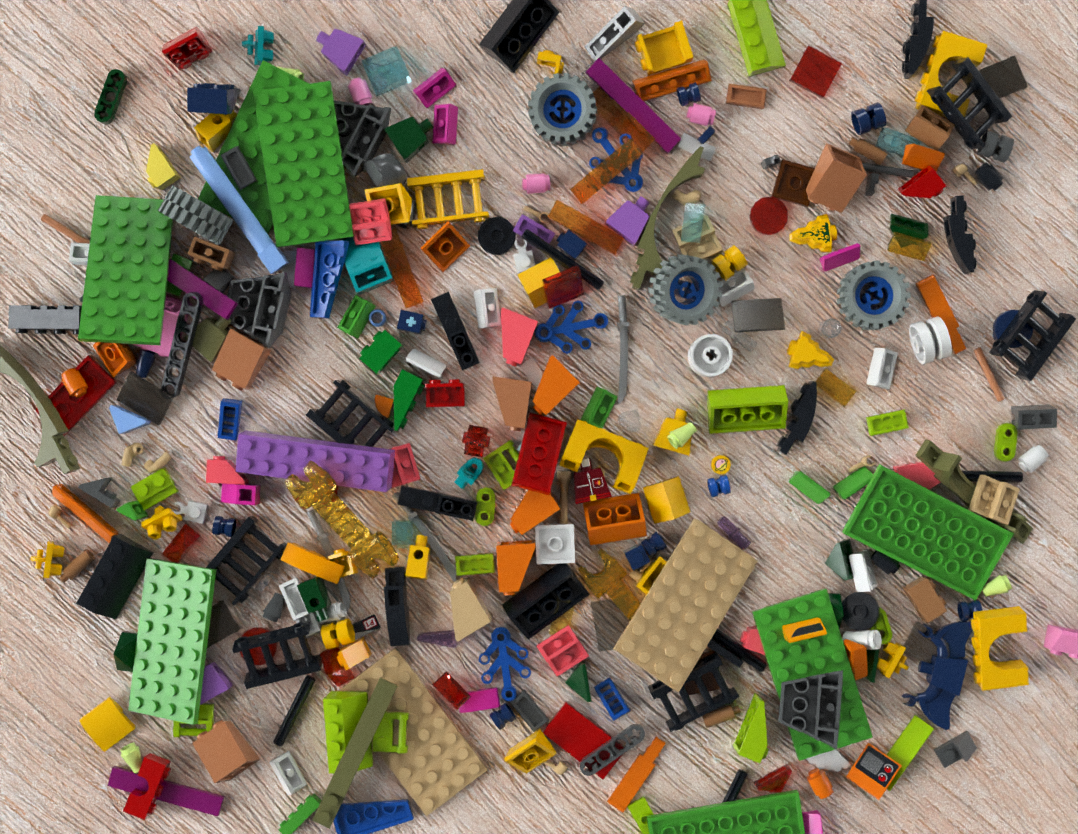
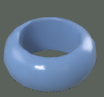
(377, 324)

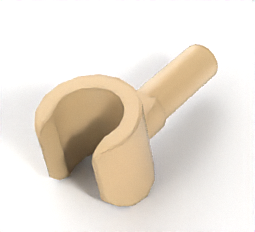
(963, 170)
(537, 214)
(861, 464)
(55, 511)
(637, 574)
(559, 769)

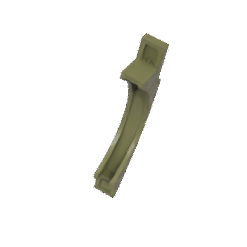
(650, 258)
(53, 443)
(949, 474)
(354, 752)

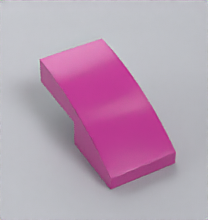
(481, 700)

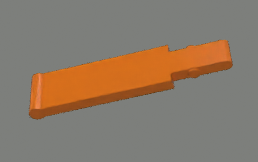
(939, 307)
(635, 776)

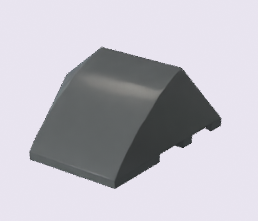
(360, 132)
(261, 306)
(813, 706)

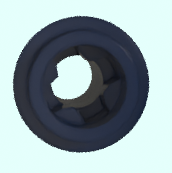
(144, 362)

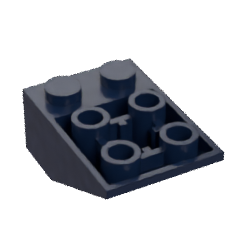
(212, 98)

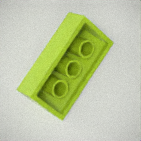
(756, 36)
(747, 409)
(341, 718)

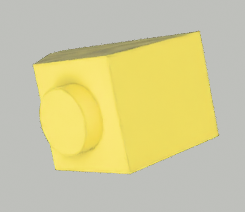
(160, 169)

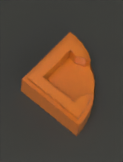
(384, 405)

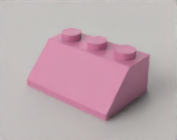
(1062, 640)

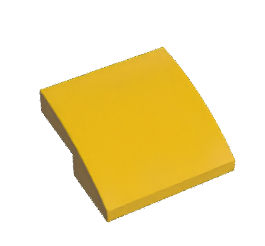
(107, 724)

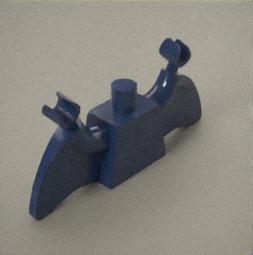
(944, 672)

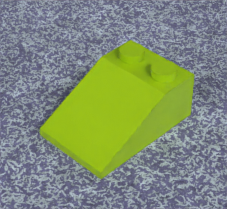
(752, 735)

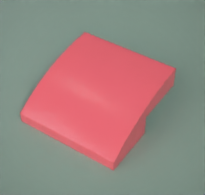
(370, 221)
(405, 467)
(562, 650)

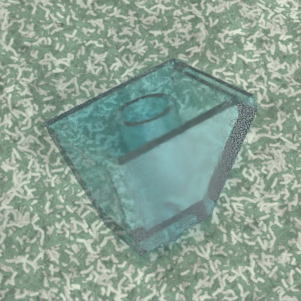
(386, 70)

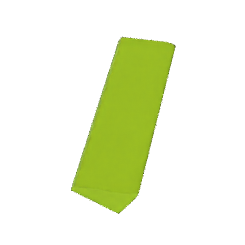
(908, 745)

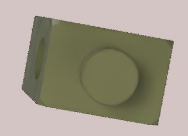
(210, 337)

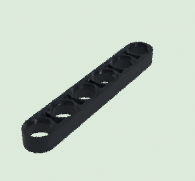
(177, 343)

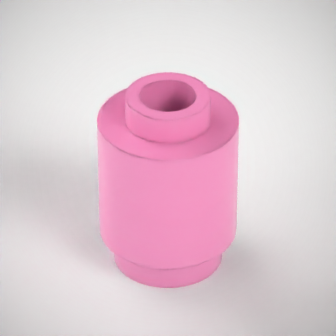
(360, 92)
(701, 114)
(536, 183)

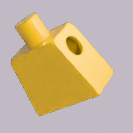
(214, 129)
(669, 425)
(418, 567)

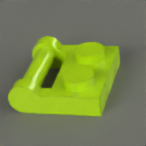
(500, 466)
(206, 716)
(384, 734)

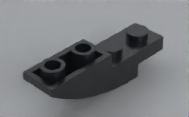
(918, 44)
(959, 243)
(455, 330)
(803, 411)
(437, 502)
(396, 606)

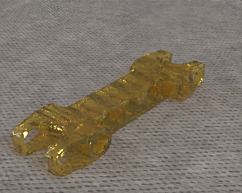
(321, 496)
(610, 582)

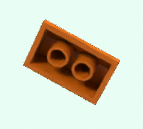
(614, 519)

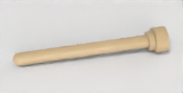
(564, 478)

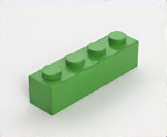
(302, 813)

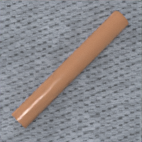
(63, 229)
(989, 374)

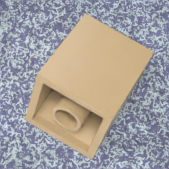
(467, 608)

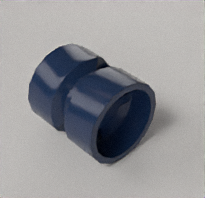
(872, 117)

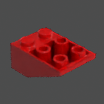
(187, 48)

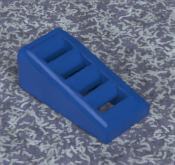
(222, 418)
(625, 710)

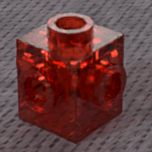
(476, 440)

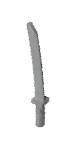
(623, 347)
(322, 536)
(431, 540)

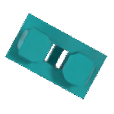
(468, 473)

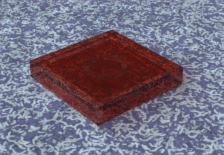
(815, 72)
(563, 287)

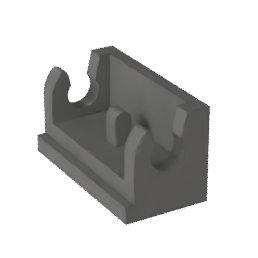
(1034, 416)

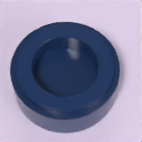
(706, 135)

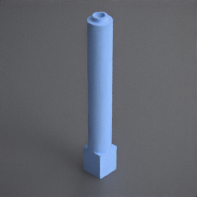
(267, 250)

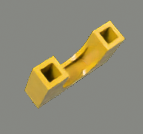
(947, 48)
(629, 454)
(987, 627)

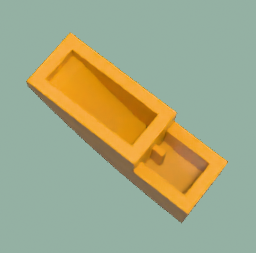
(312, 562)

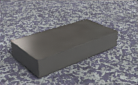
(239, 167)
(529, 710)

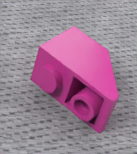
(241, 494)

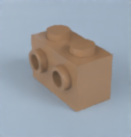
(929, 128)
(208, 252)
(925, 599)

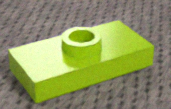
(887, 422)
(475, 564)
(639, 811)

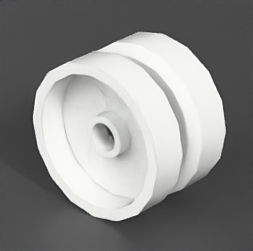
(930, 340)
(720, 351)

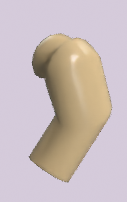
(692, 197)
(130, 452)
(158, 464)

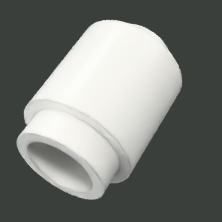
(1033, 459)

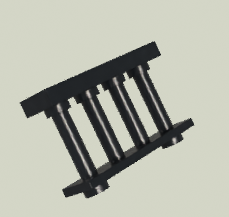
(986, 99)
(1049, 338)
(333, 428)
(236, 541)
(707, 664)
(274, 672)

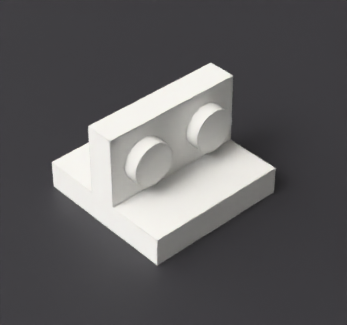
(555, 543)

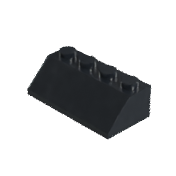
(518, 31)
(114, 577)
(535, 604)

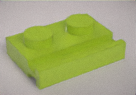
(154, 489)

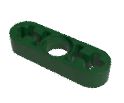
(106, 89)

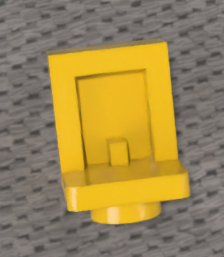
(550, 59)
(341, 556)

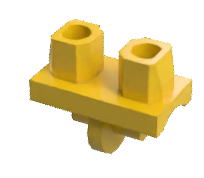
(162, 520)
(50, 569)
(895, 660)

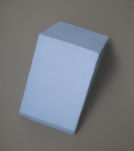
(127, 420)

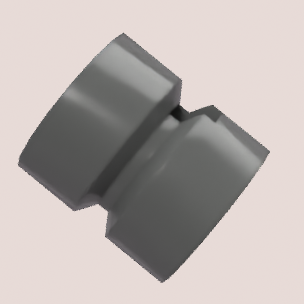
(1000, 152)

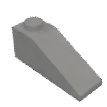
(615, 33)

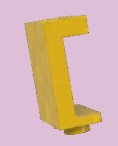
(664, 49)

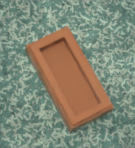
(746, 96)

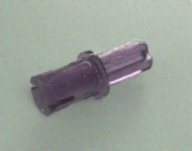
(733, 532)

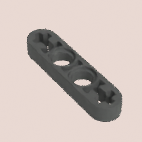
(610, 747)

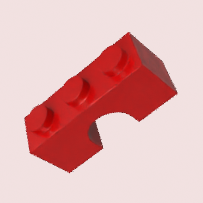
(154, 770)

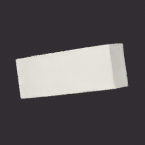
(297, 607)

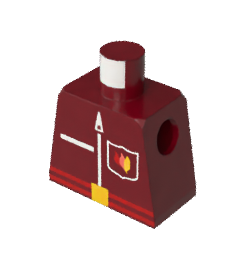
(589, 483)

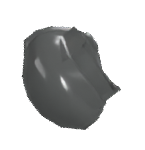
(385, 170)

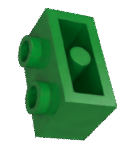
(381, 351)

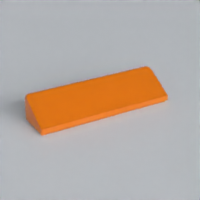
(669, 80)
(84, 512)

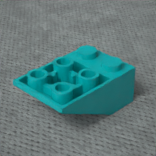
(367, 266)

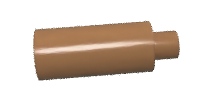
(868, 150)
(77, 565)
(720, 715)

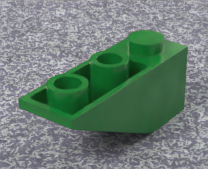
(405, 392)

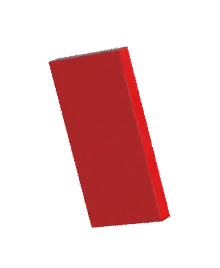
(74, 409)
(539, 454)
(579, 737)

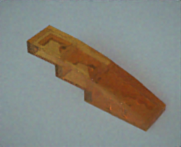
(621, 120)
(606, 171)
(585, 227)
(402, 270)

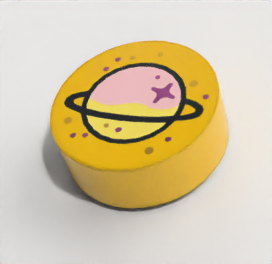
(720, 464)

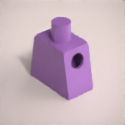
(341, 49)
(629, 220)
(214, 682)

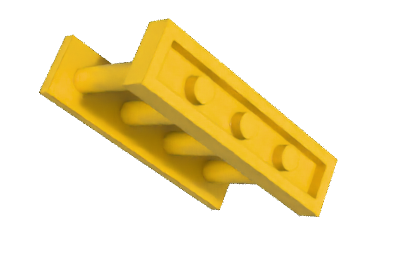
(437, 182)

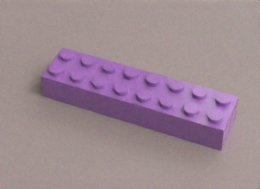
(286, 455)

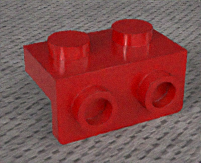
(445, 394)

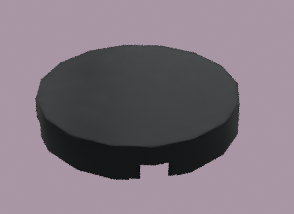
(496, 236)
(860, 611)

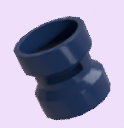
(688, 94)
(224, 526)
(654, 544)
(966, 610)
(502, 716)

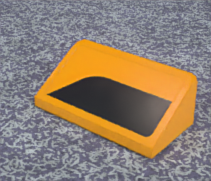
(803, 630)

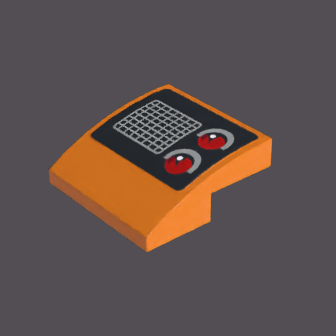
(873, 771)

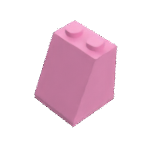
(171, 315)

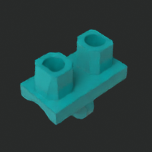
(261, 36)

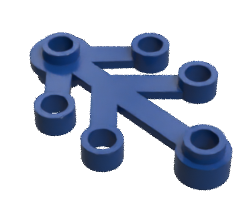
(628, 175)
(568, 328)
(504, 661)

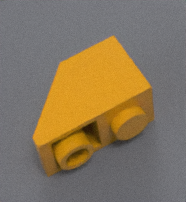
(353, 653)

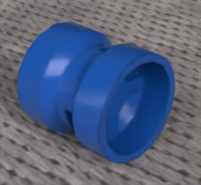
(723, 485)

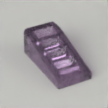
(442, 638)

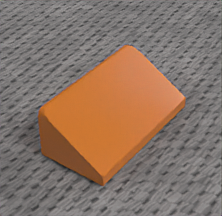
(920, 157)
(857, 657)

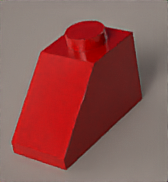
(924, 184)

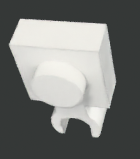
(523, 259)
(193, 511)

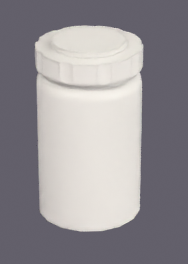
(869, 638)

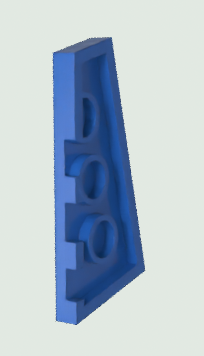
(327, 270)
(371, 816)

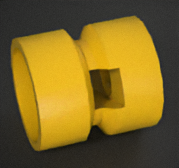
(731, 261)
(340, 633)

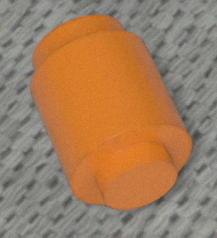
(74, 382)
(820, 783)

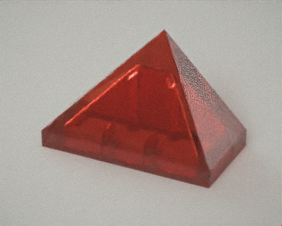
(181, 544)
(333, 669)
(451, 690)
(774, 780)

